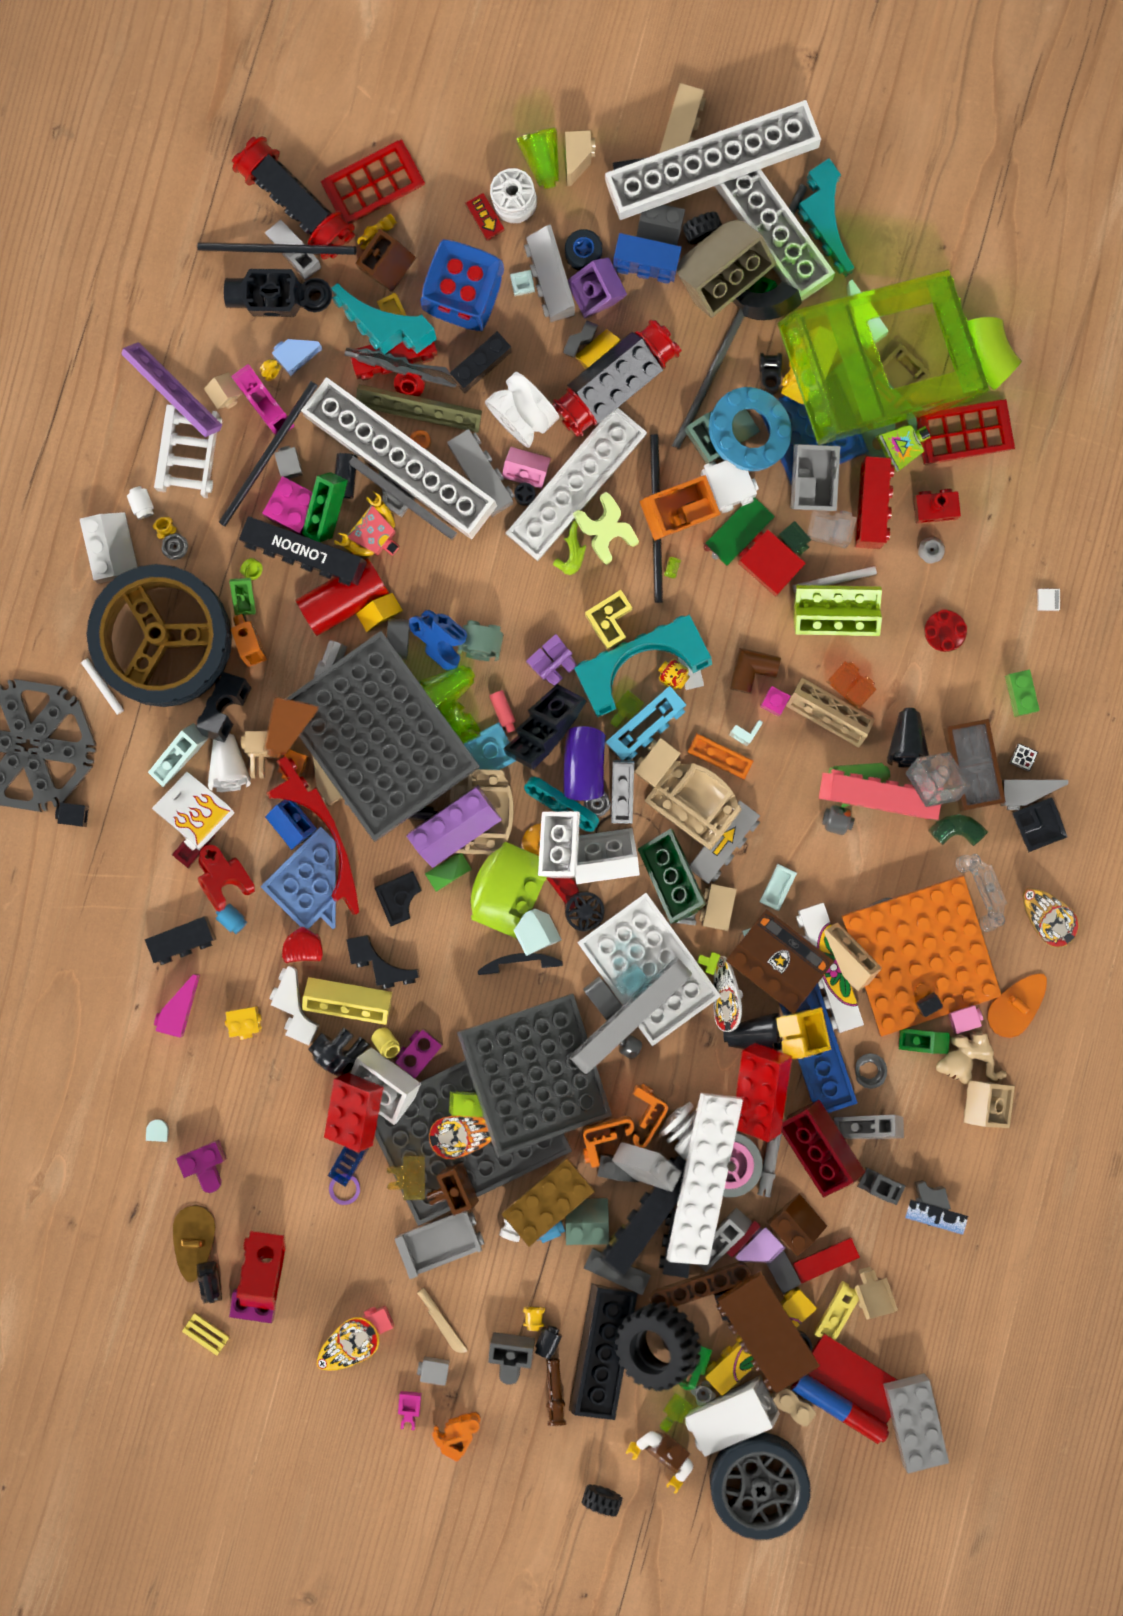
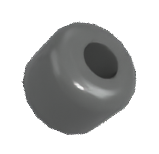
(630, 1047)

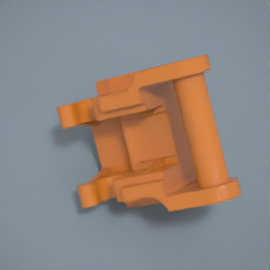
(457, 1435)

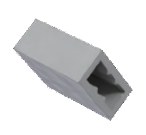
(646, 1166)

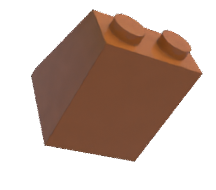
(286, 724)

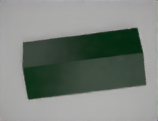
(672, 876)

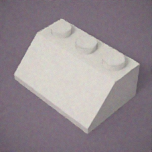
(108, 545)
(559, 844)
(606, 856)
(398, 1086)

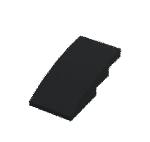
(545, 727)

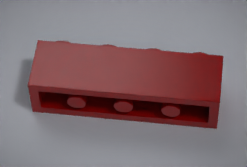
(366, 372)

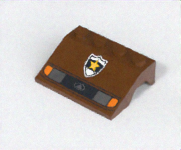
(780, 961)

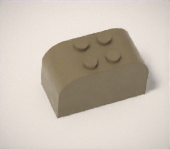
(724, 265)

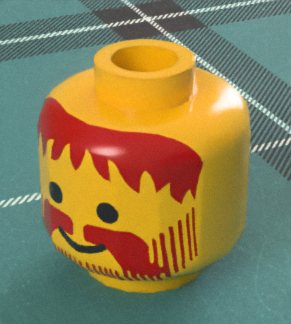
(673, 674)

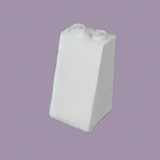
(732, 1417)

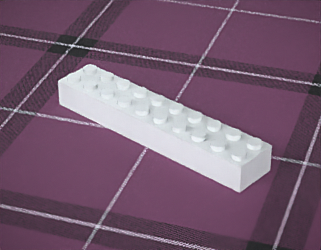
(712, 160)
(399, 458)

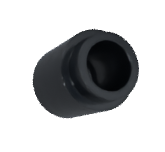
(548, 1342)

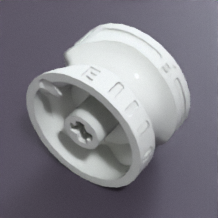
(522, 409)

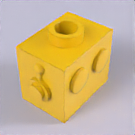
(243, 1022)

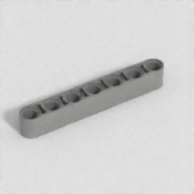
(630, 1015)

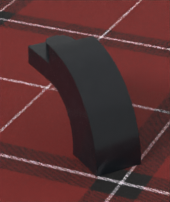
(770, 304)

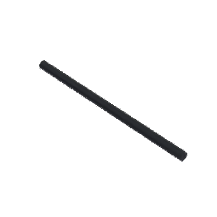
(277, 248)
(268, 453)
(657, 547)

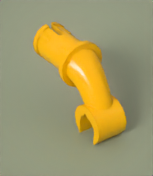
(384, 224)

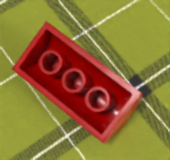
(336, 602)

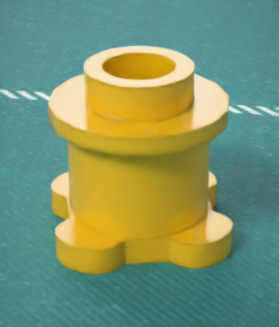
(533, 1318)

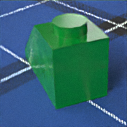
(924, 1041)

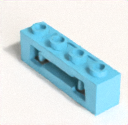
(672, 701)

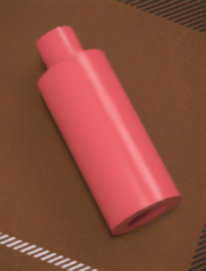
(503, 710)

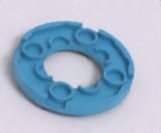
(730, 448)

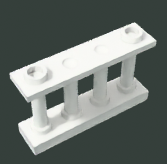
(167, 459)

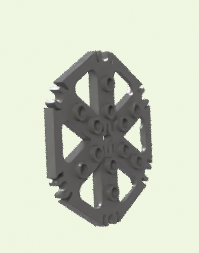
(48, 749)

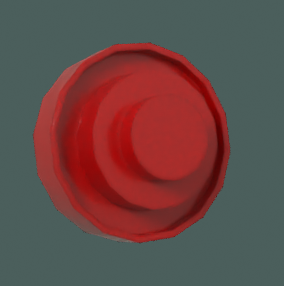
(409, 384)

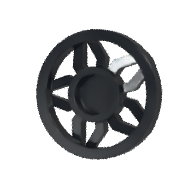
(584, 911)

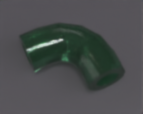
(958, 825)

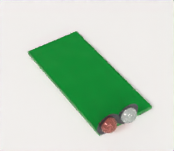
(738, 531)

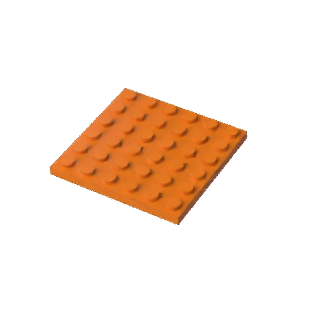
(924, 946)

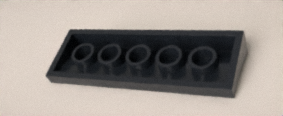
(598, 1366)

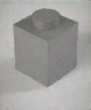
(288, 462)
(433, 1370)

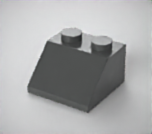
(661, 224)

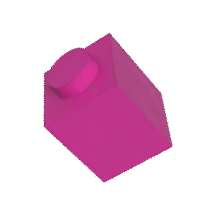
(775, 701)

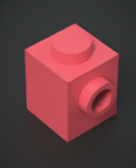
(379, 1318)

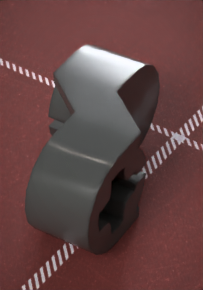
(576, 340)

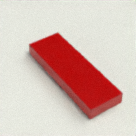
(826, 1260)

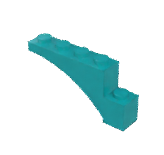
(820, 214)
(385, 328)

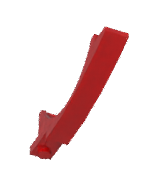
(295, 790)

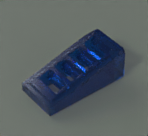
(354, 1165)

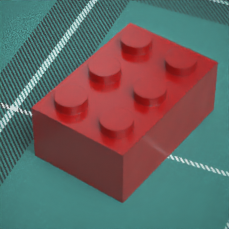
(353, 1112)

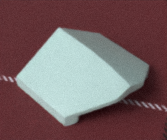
(536, 931)

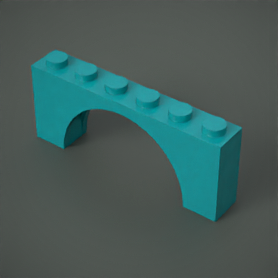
(676, 638)

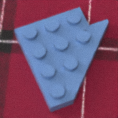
(307, 882)

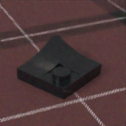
(1040, 824)

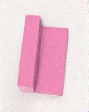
(525, 467)

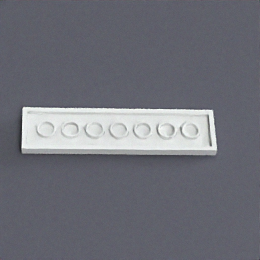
(576, 483)
(704, 1179)

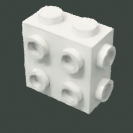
(729, 485)

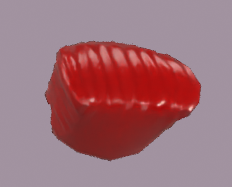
(302, 946)

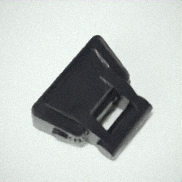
(209, 1282)

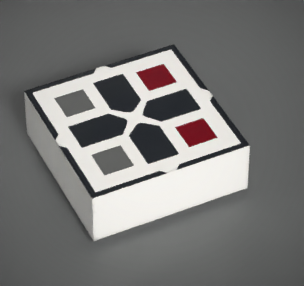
(1023, 757)

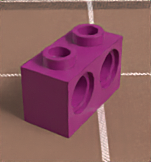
(422, 1056)
(250, 1313)

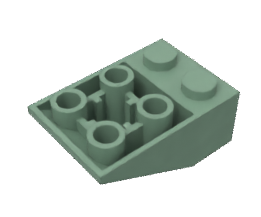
(698, 432)

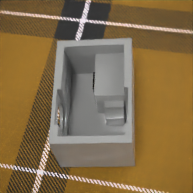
(815, 477)

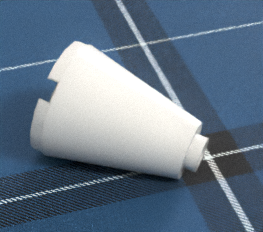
(227, 766)

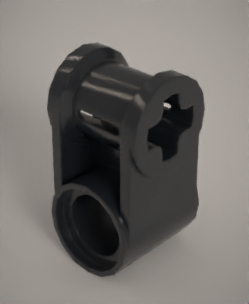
(770, 368)

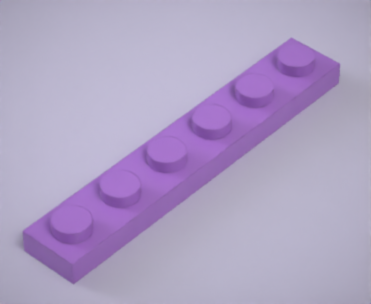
(172, 389)

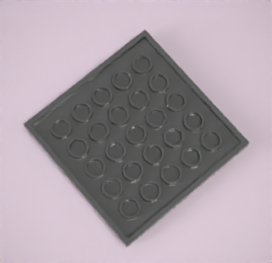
(527, 1075)

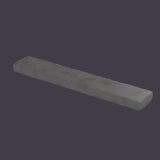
(403, 498)

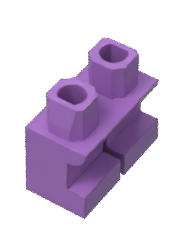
(558, 653)

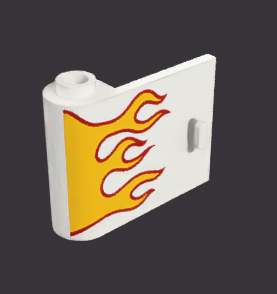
(193, 811)

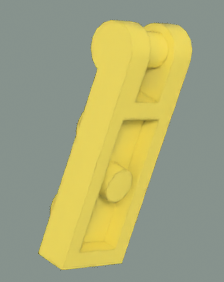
(837, 1312)

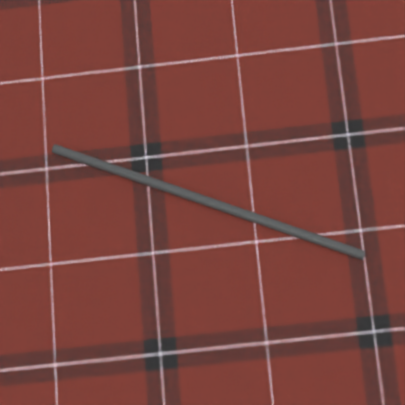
(724, 347)

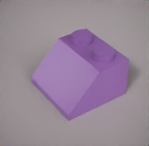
(596, 287)

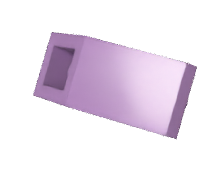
(762, 1248)

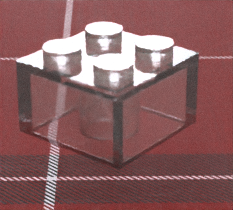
(937, 779)

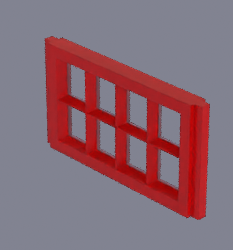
(407, 164)
(1004, 426)

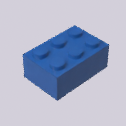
(646, 258)

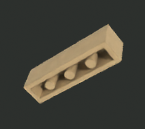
(683, 117)

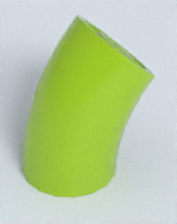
(993, 349)

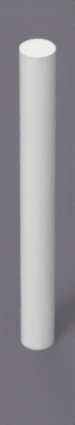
(841, 577)

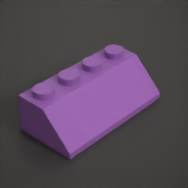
(454, 826)

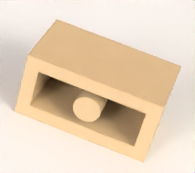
(657, 762)
(718, 907)

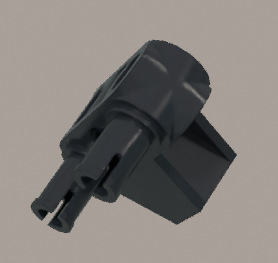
(332, 1056)

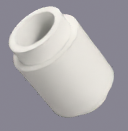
(140, 502)

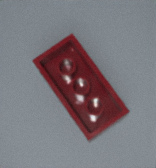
(821, 1148)

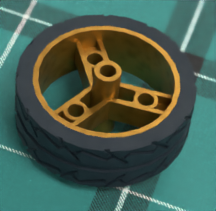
(131, 589)

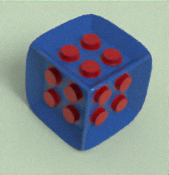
(462, 285)

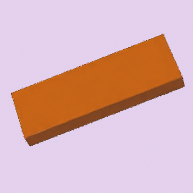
(720, 756)

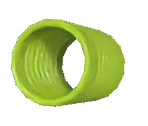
(671, 567)

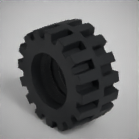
(701, 227)
(602, 1500)

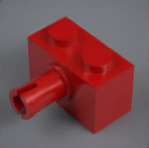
(936, 506)

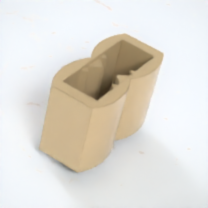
(798, 1407)

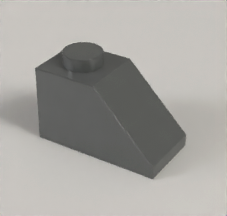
(610, 1170)

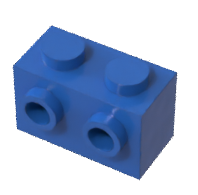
(290, 823)

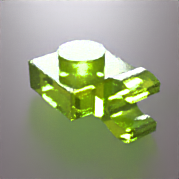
(626, 707)
(677, 1410)

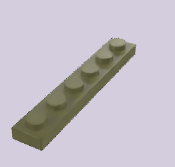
(419, 408)

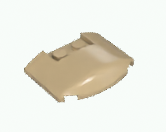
(499, 794)
(695, 802)

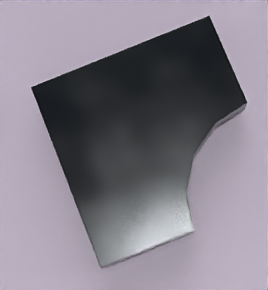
(396, 897)

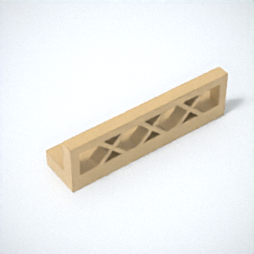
(828, 714)

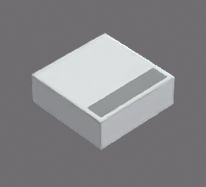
(1048, 599)

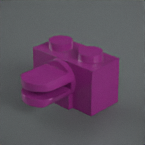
(203, 1163)

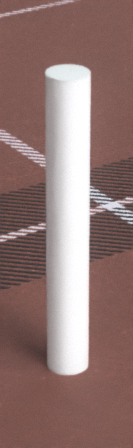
(102, 686)

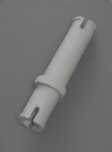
(769, 1166)

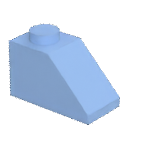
(295, 353)

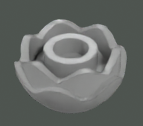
(170, 541)
(925, 553)
(602, 808)

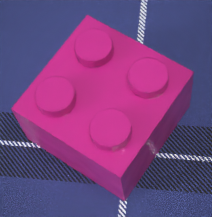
(289, 505)

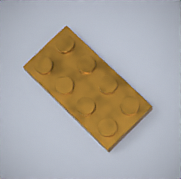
(548, 1202)

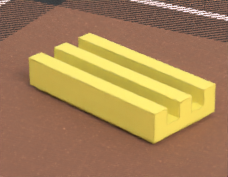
(200, 1340)

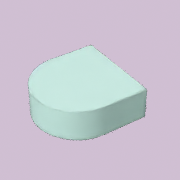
(157, 1131)

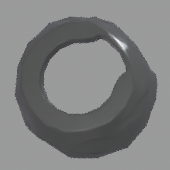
(879, 1078)

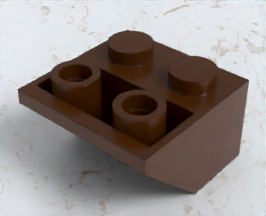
(385, 260)

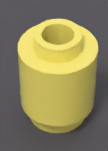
(385, 1043)

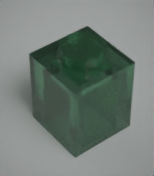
(795, 538)

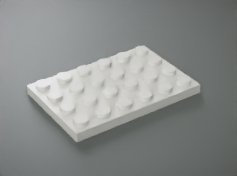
(645, 938)

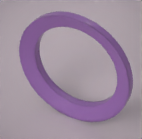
(347, 1201)

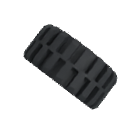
(677, 1334)

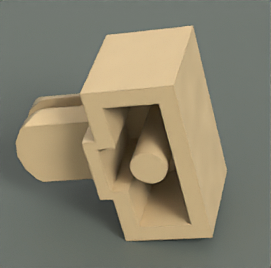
(253, 744)

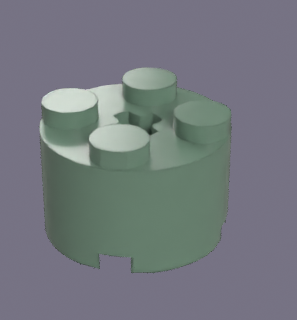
(482, 641)

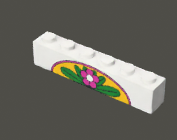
(837, 989)

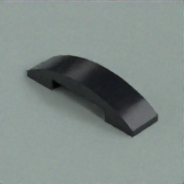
(493, 966)

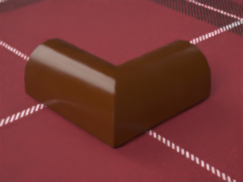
(752, 663)

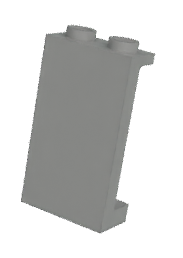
(439, 1243)

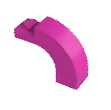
(260, 398)

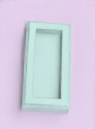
(778, 887)

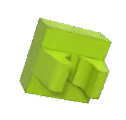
(711, 962)

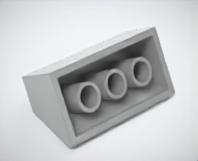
(550, 274)

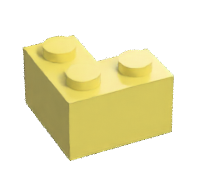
(604, 617)

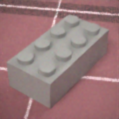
(916, 1423)

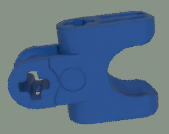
(439, 635)

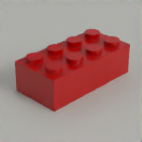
(873, 502)
(763, 1088)

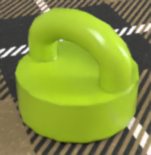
(251, 569)

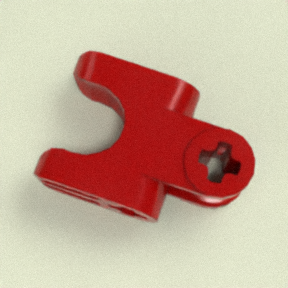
(221, 873)

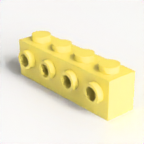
(322, 996)

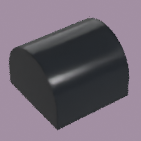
(929, 1004)

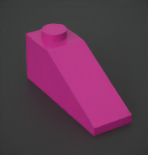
(175, 1014)

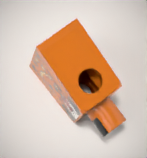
(247, 641)

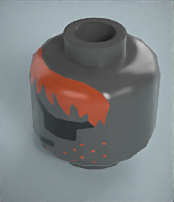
(838, 820)

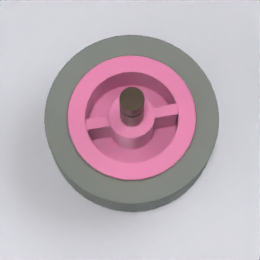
(744, 1167)

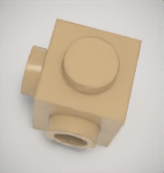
(223, 391)

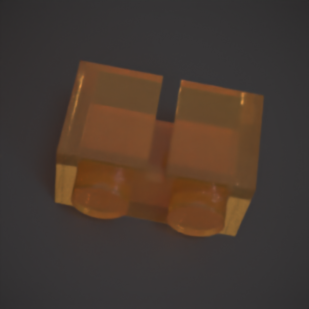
(851, 685)

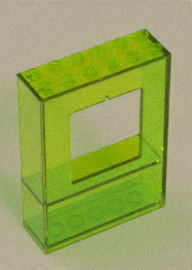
(842, 369)

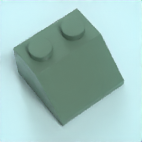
(588, 1223)

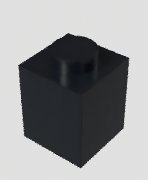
(72, 814)

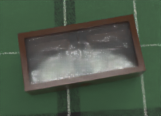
(975, 755)

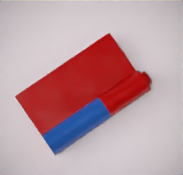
(848, 1389)

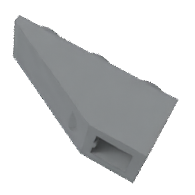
(304, 264)

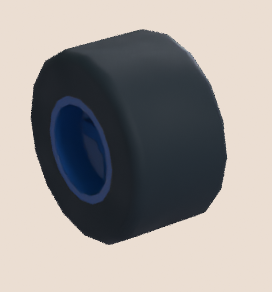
(583, 242)

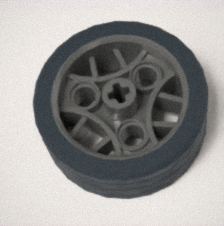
(760, 1487)

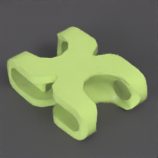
(606, 528)

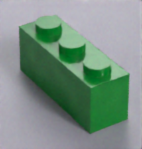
(324, 507)

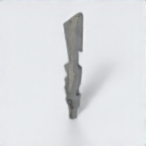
(400, 365)

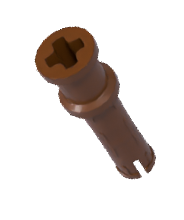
(555, 1401)

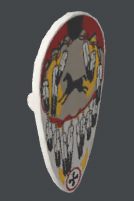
(728, 1006)

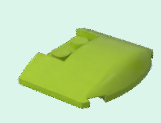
(506, 888)

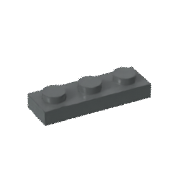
(633, 1279)

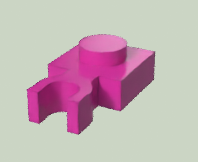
(409, 1407)

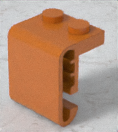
(653, 1114)
(600, 1133)

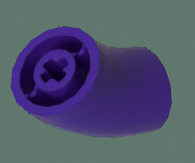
(584, 763)

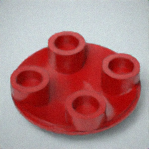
(945, 630)

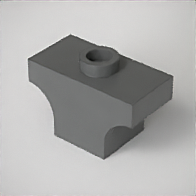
(881, 1186)
(932, 1196)

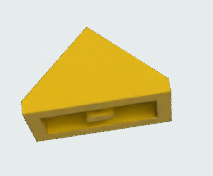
(379, 611)

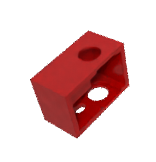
(259, 1279)

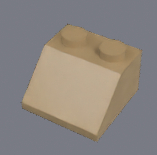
(578, 152)
(989, 1104)

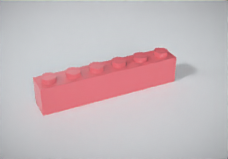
(875, 795)

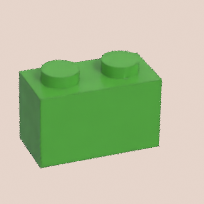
(1022, 693)

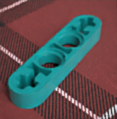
(542, 790)

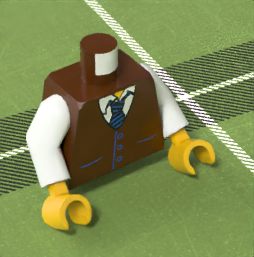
(667, 1452)

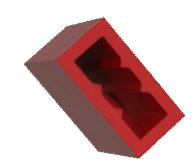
(770, 562)

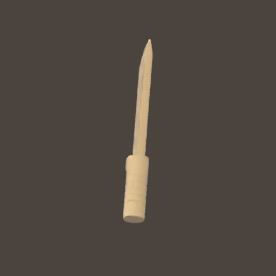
(448, 1332)

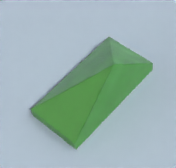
(242, 596)
(448, 871)

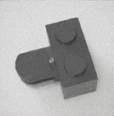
(512, 1354)

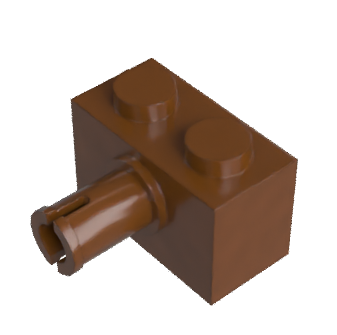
(455, 1189)

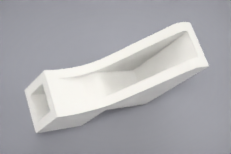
(288, 999)

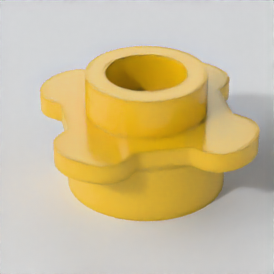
(270, 369)
(160, 524)

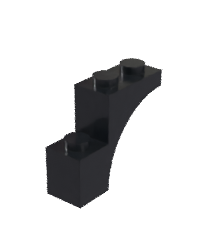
(362, 952)

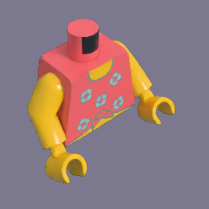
(372, 531)

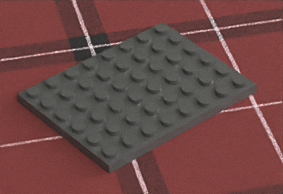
(381, 737)
(483, 1168)

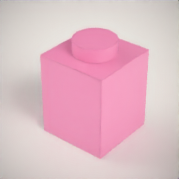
(965, 1019)

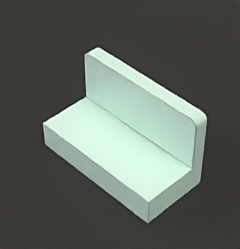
(742, 735)

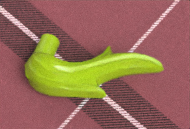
(576, 553)

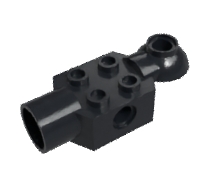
(275, 293)

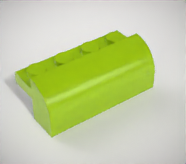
(837, 610)

